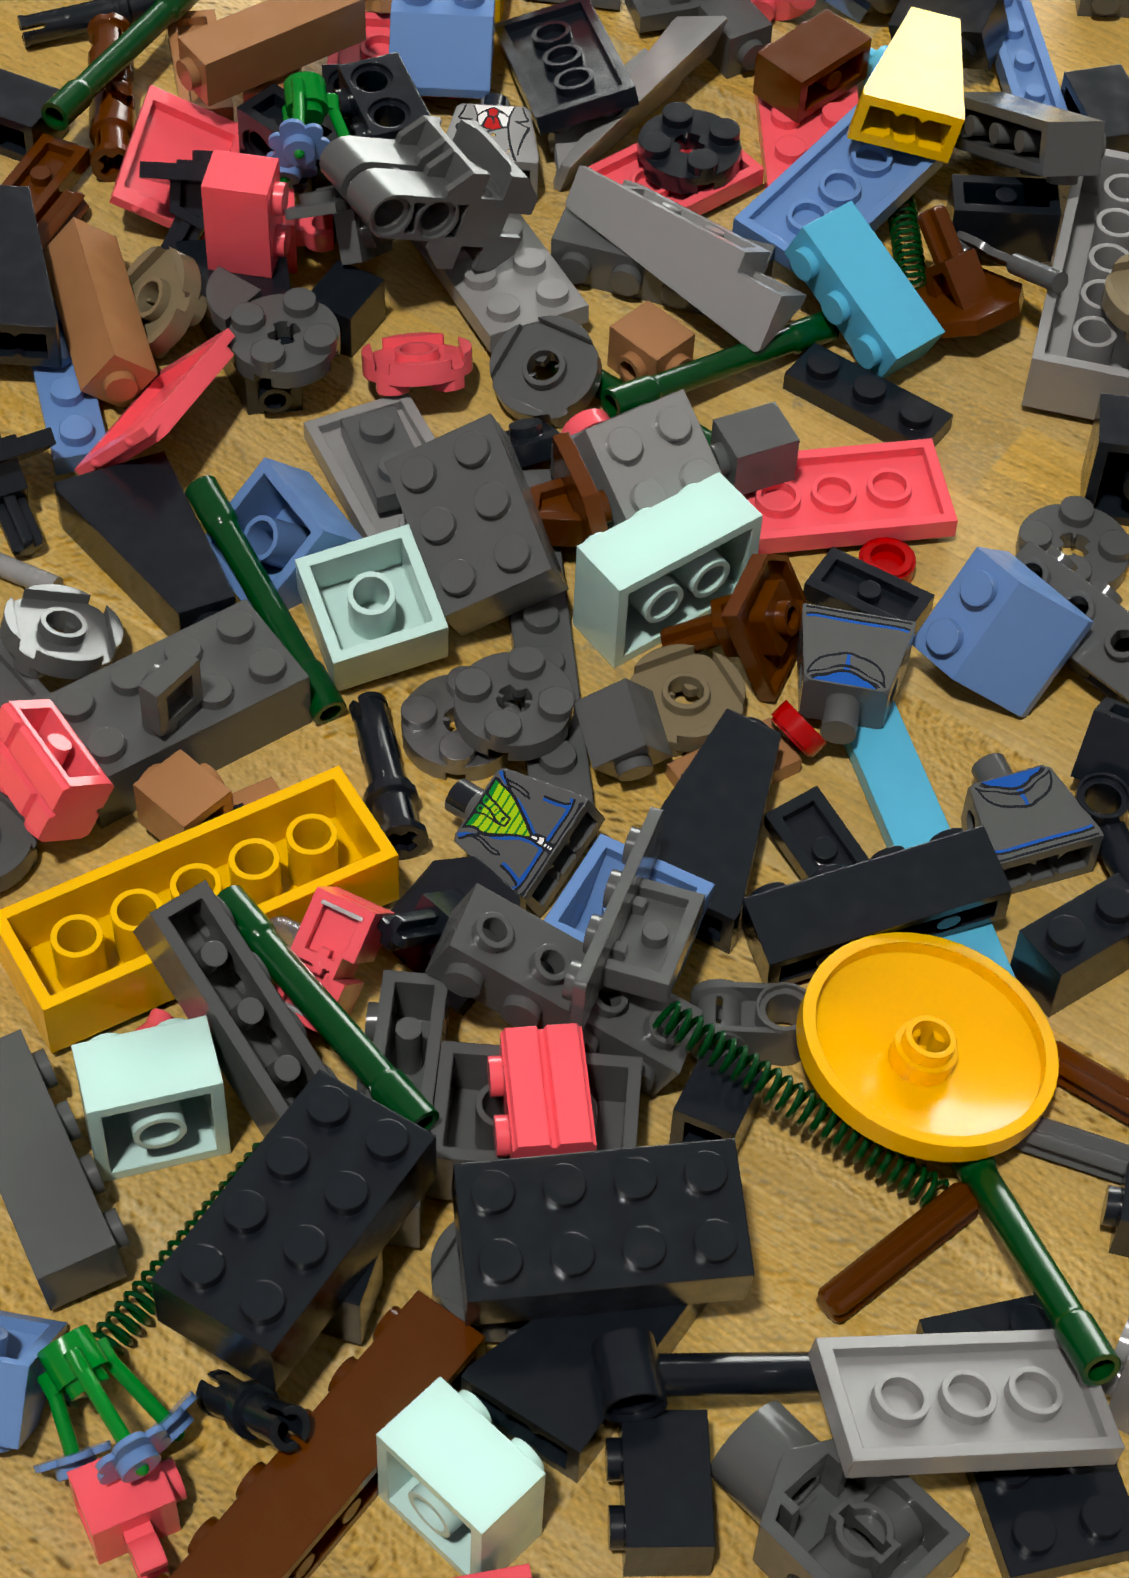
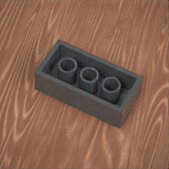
(249, 700)

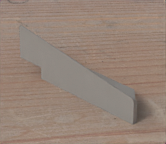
(690, 255)

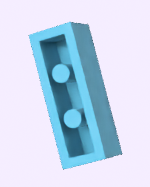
(863, 291)

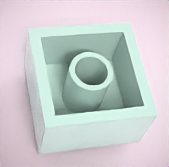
(372, 607)
(152, 1097)
(461, 1480)

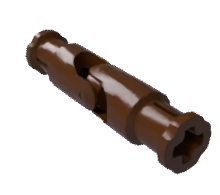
(113, 108)

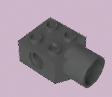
(827, 1523)

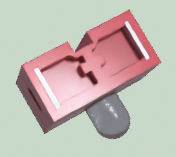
(332, 942)

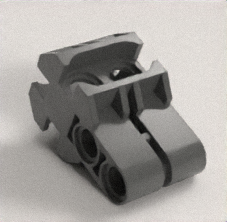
(434, 189)

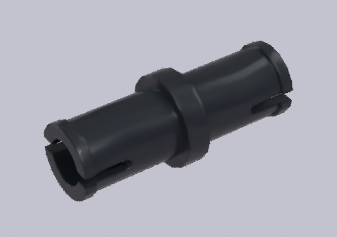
(253, 1410)

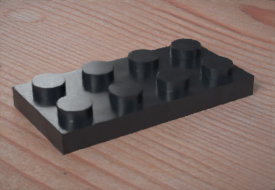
(565, 66)
(1042, 1517)

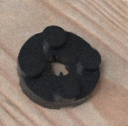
(713, 144)

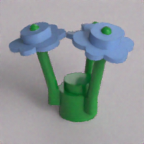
(300, 133)
(77, 1366)

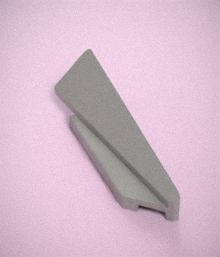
(656, 78)

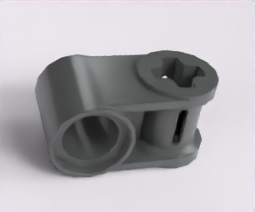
(751, 1015)

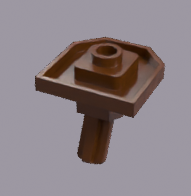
(958, 289)
(570, 503)
(752, 623)

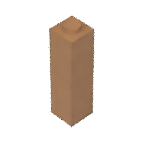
(265, 44)
(99, 314)

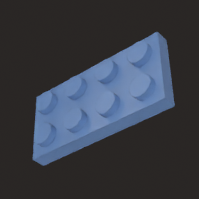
(827, 178)

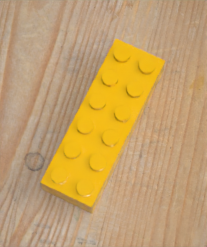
(76, 944)

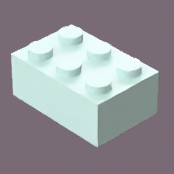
(662, 567)

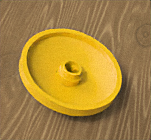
(927, 1047)

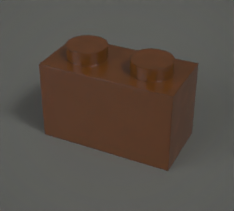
(811, 65)

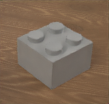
(647, 455)

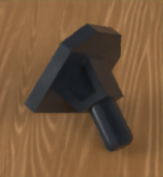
(185, 194)
(15, 514)
(427, 906)

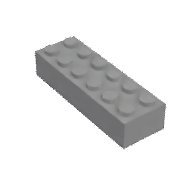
(1076, 344)

